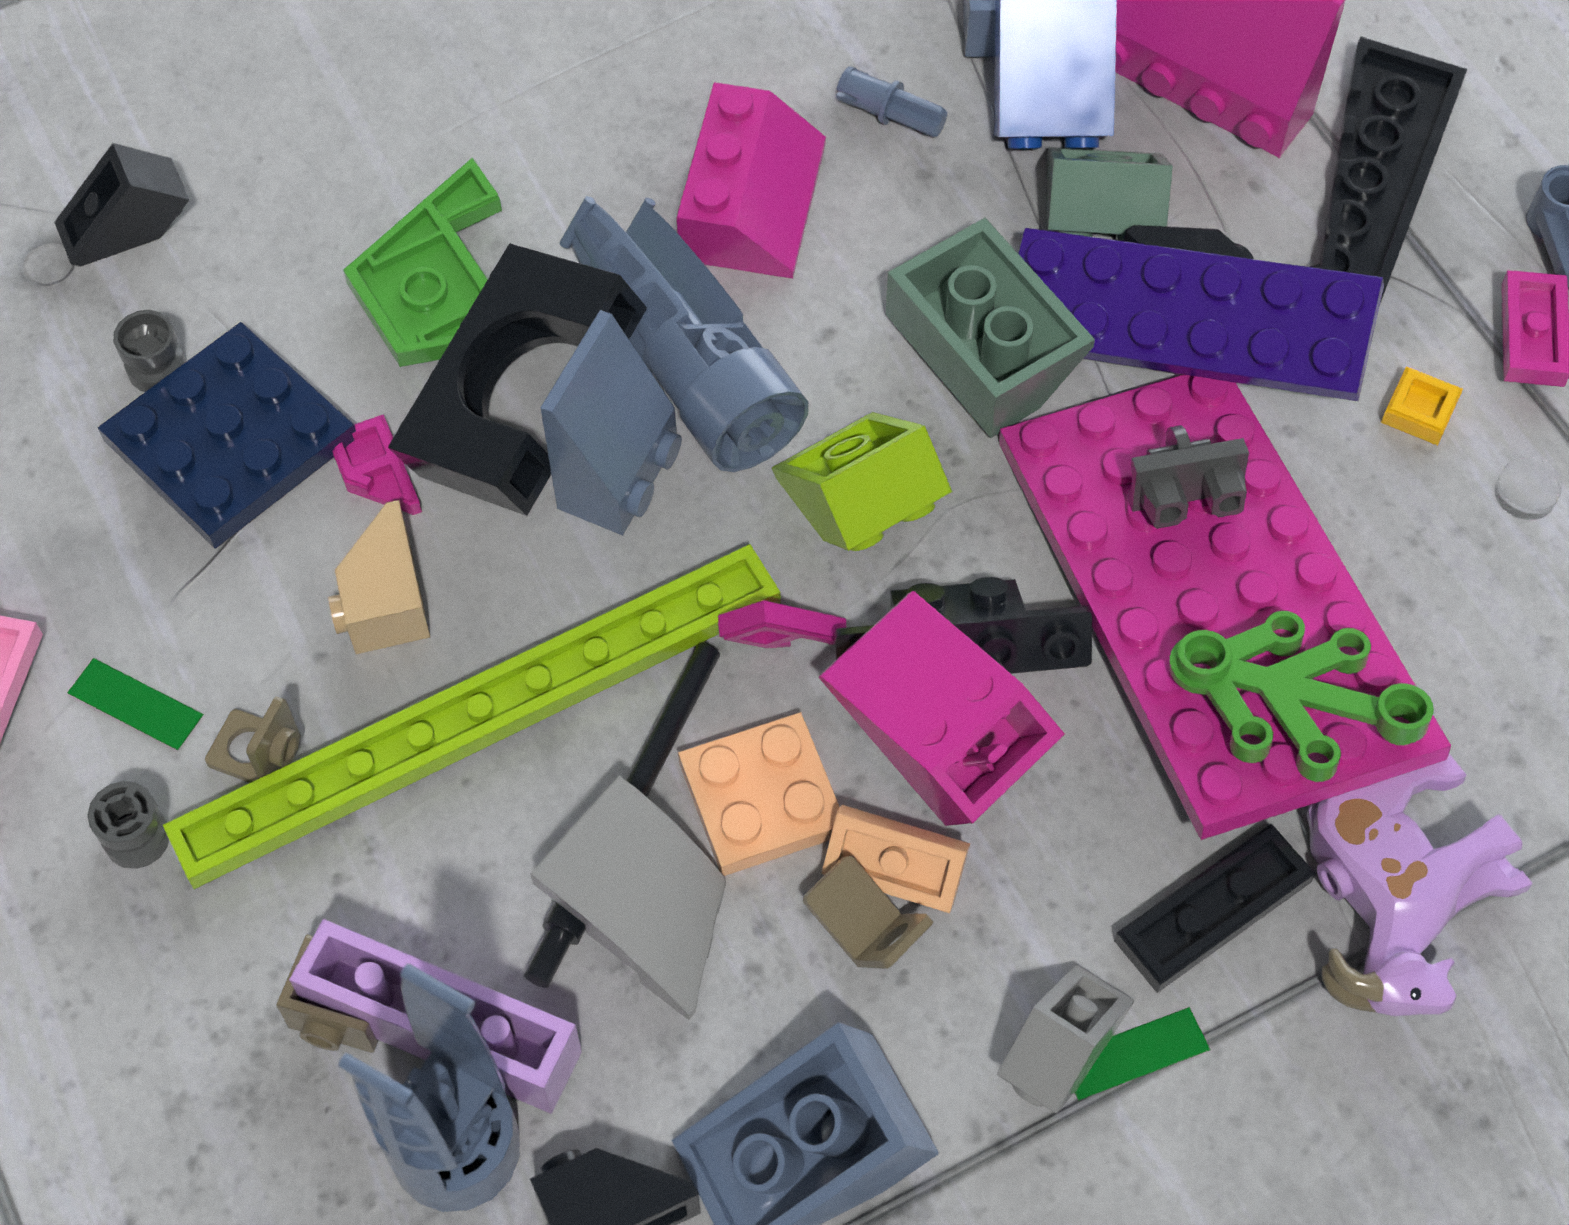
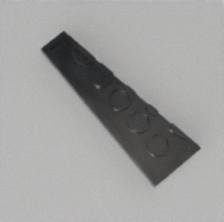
(1385, 153)

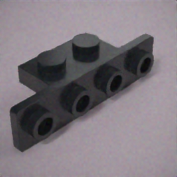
(997, 621)

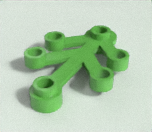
(1291, 686)

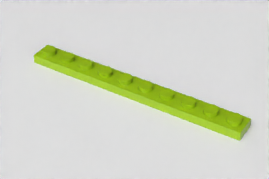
(464, 718)

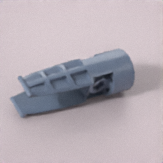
(694, 338)
(442, 1112)

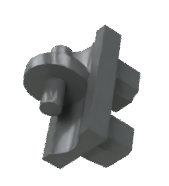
(1188, 472)

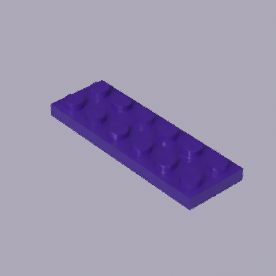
(1213, 312)

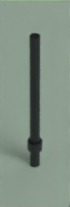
(562, 926)

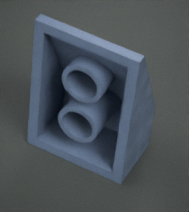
(607, 430)
(807, 1137)

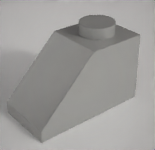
(1064, 1038)

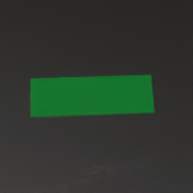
(135, 704)
(1144, 1051)

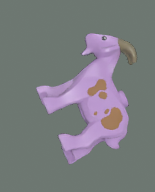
(1404, 887)

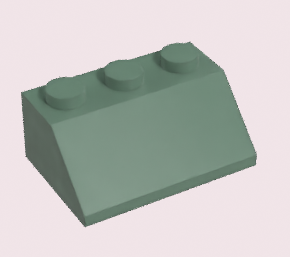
(986, 325)

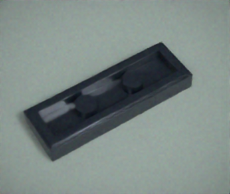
(1214, 907)

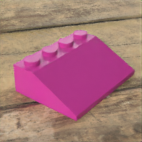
(1232, 61)

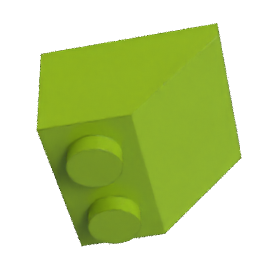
(865, 480)

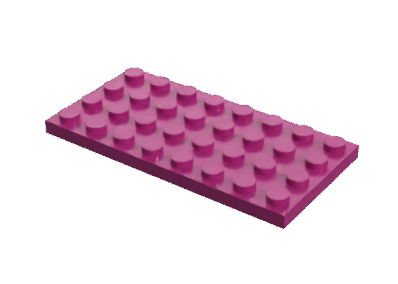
(1206, 575)

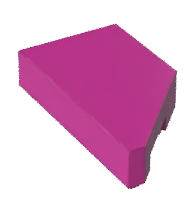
(373, 469)
(776, 625)

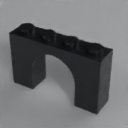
(522, 306)

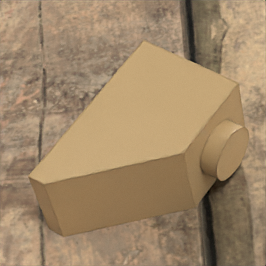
(380, 587)

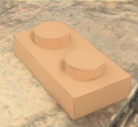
(900, 857)

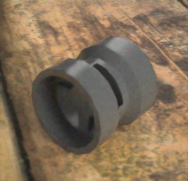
(147, 347)
(135, 839)

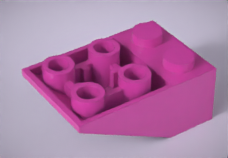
(941, 710)

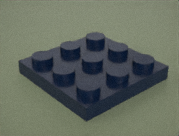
(227, 434)

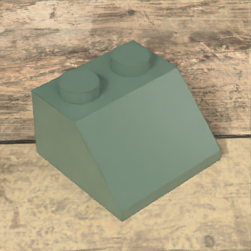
(1106, 190)

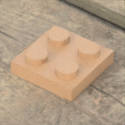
(760, 793)

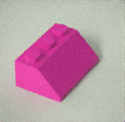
(750, 182)

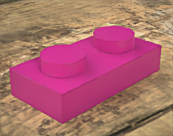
(1535, 328)

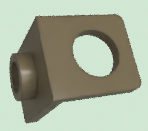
(269, 749)
(863, 916)
(321, 1026)

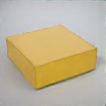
(1421, 405)

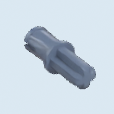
(890, 102)

